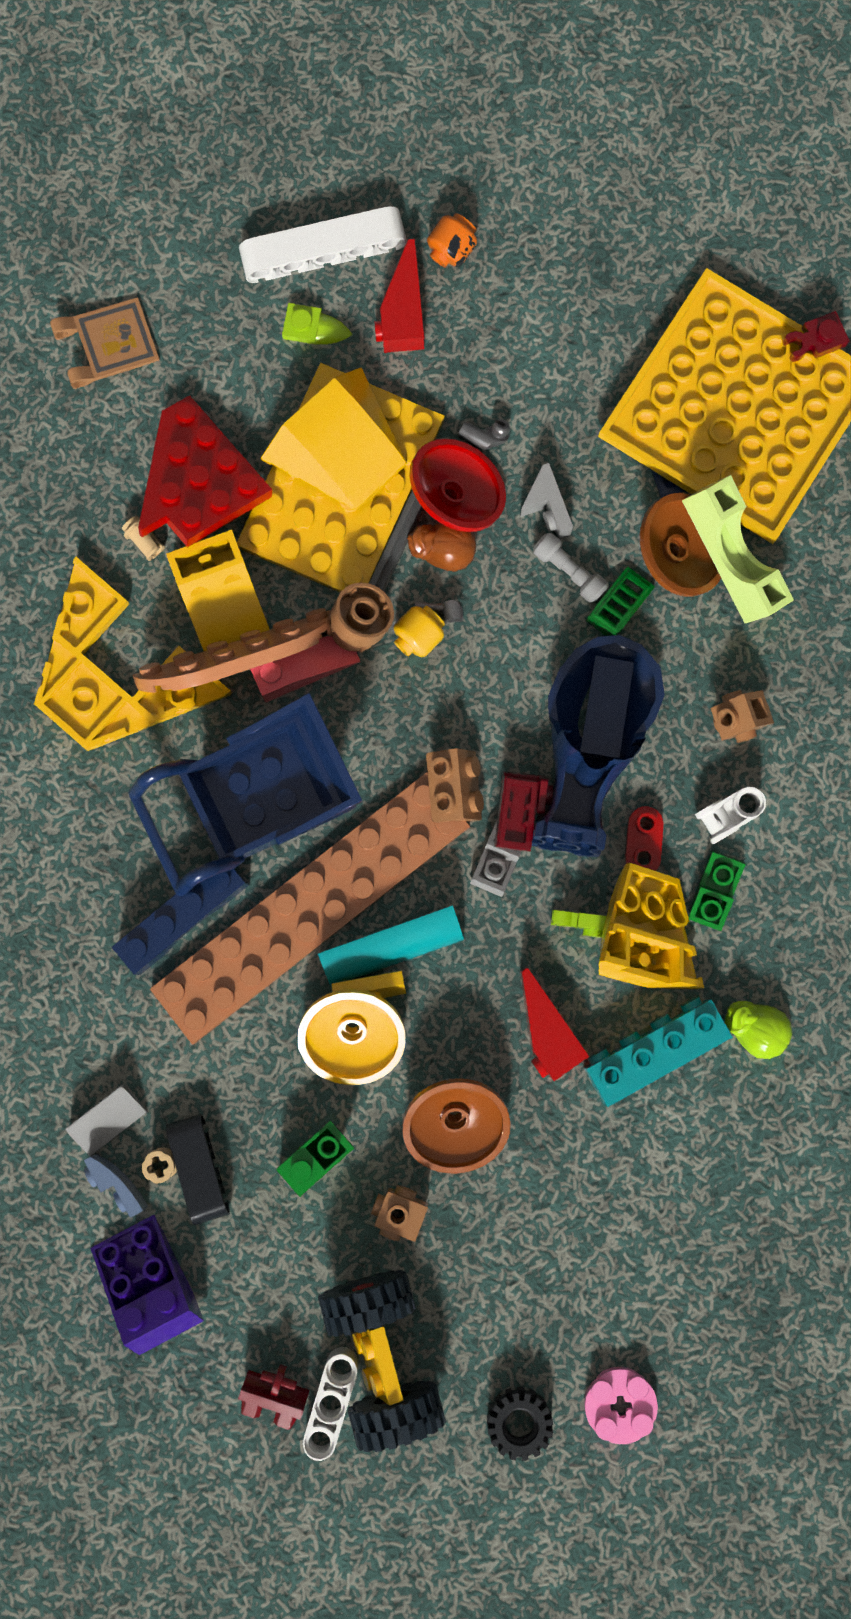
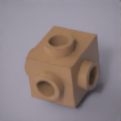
(741, 715)
(406, 1225)

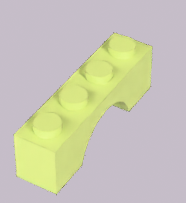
(752, 585)

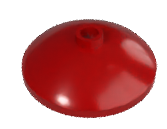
(457, 485)

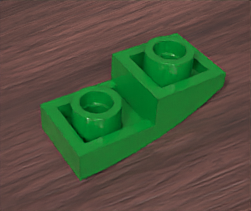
(716, 890)

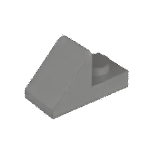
(547, 495)

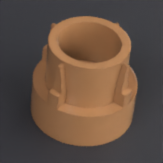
(360, 617)

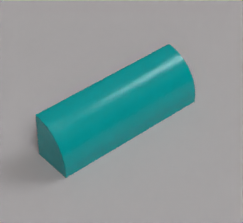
(391, 946)

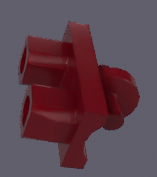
(273, 1393)

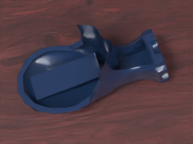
(620, 710)

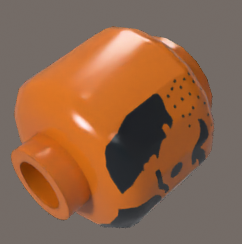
(452, 240)

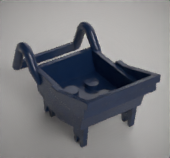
(256, 791)

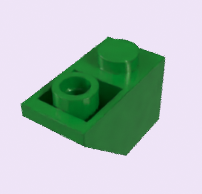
(315, 1158)

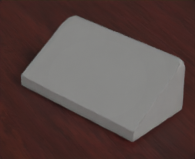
(106, 1120)

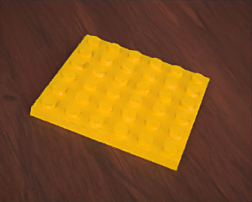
(732, 403)

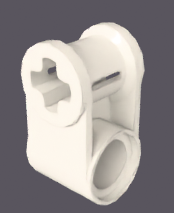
(726, 815)

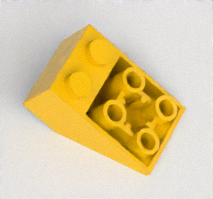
(217, 589)

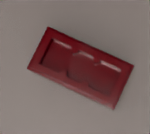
(516, 814)

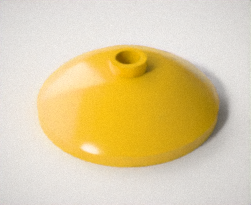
(351, 1053)

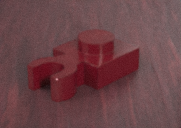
(819, 335)

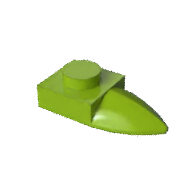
(312, 326)

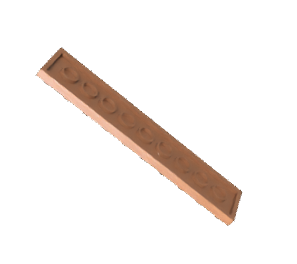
(305, 912)

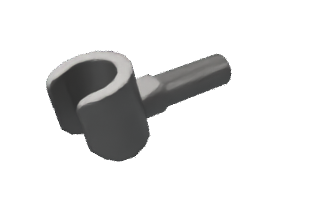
(451, 609)

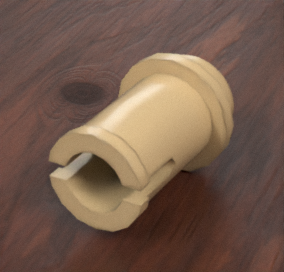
(148, 545)

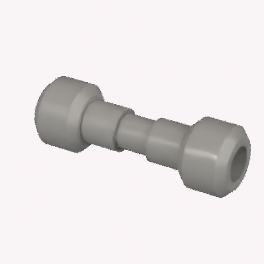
(550, 549)

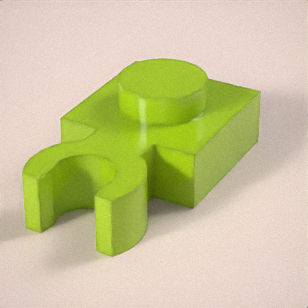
(590, 923)

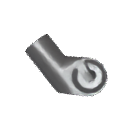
(488, 437)

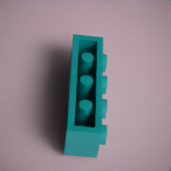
(658, 1051)

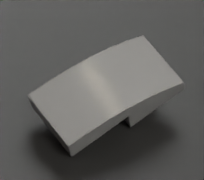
(495, 867)

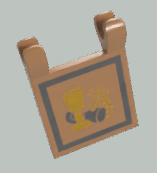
(112, 338)

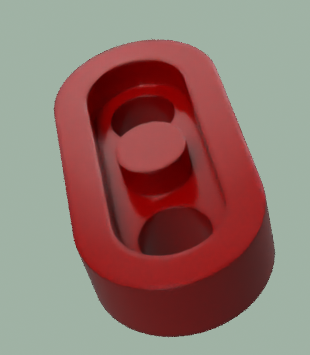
(643, 840)

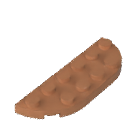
(235, 657)

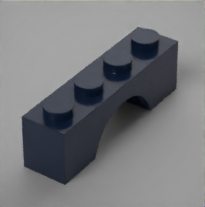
(175, 918)

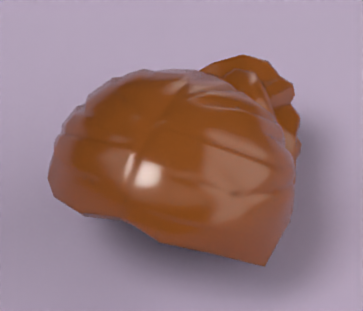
(442, 546)

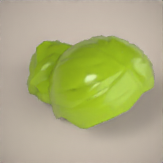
(759, 1028)

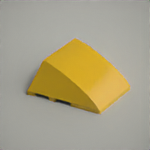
(339, 442)
(646, 932)

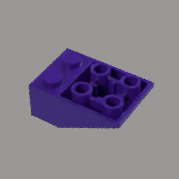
(145, 1286)

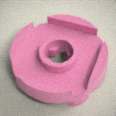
(604, 1392)

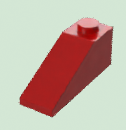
(401, 308)
(550, 1036)

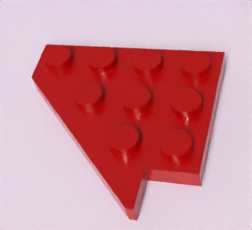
(197, 477)

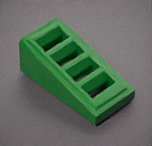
(603, 624)

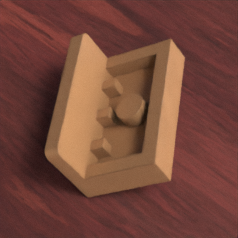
(454, 785)

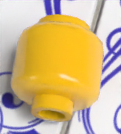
(418, 631)

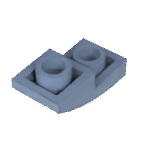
(105, 1174)

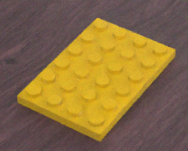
(323, 536)

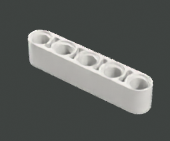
(322, 243)

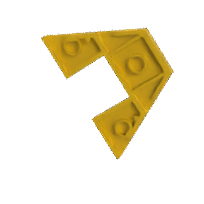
(81, 694)

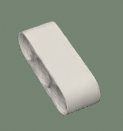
(330, 1420)

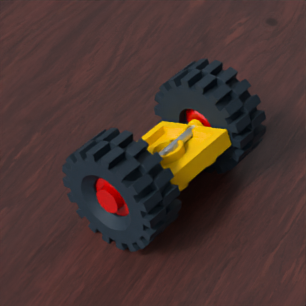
(394, 1412)

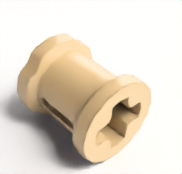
(156, 1175)

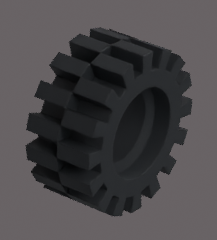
(533, 1441)

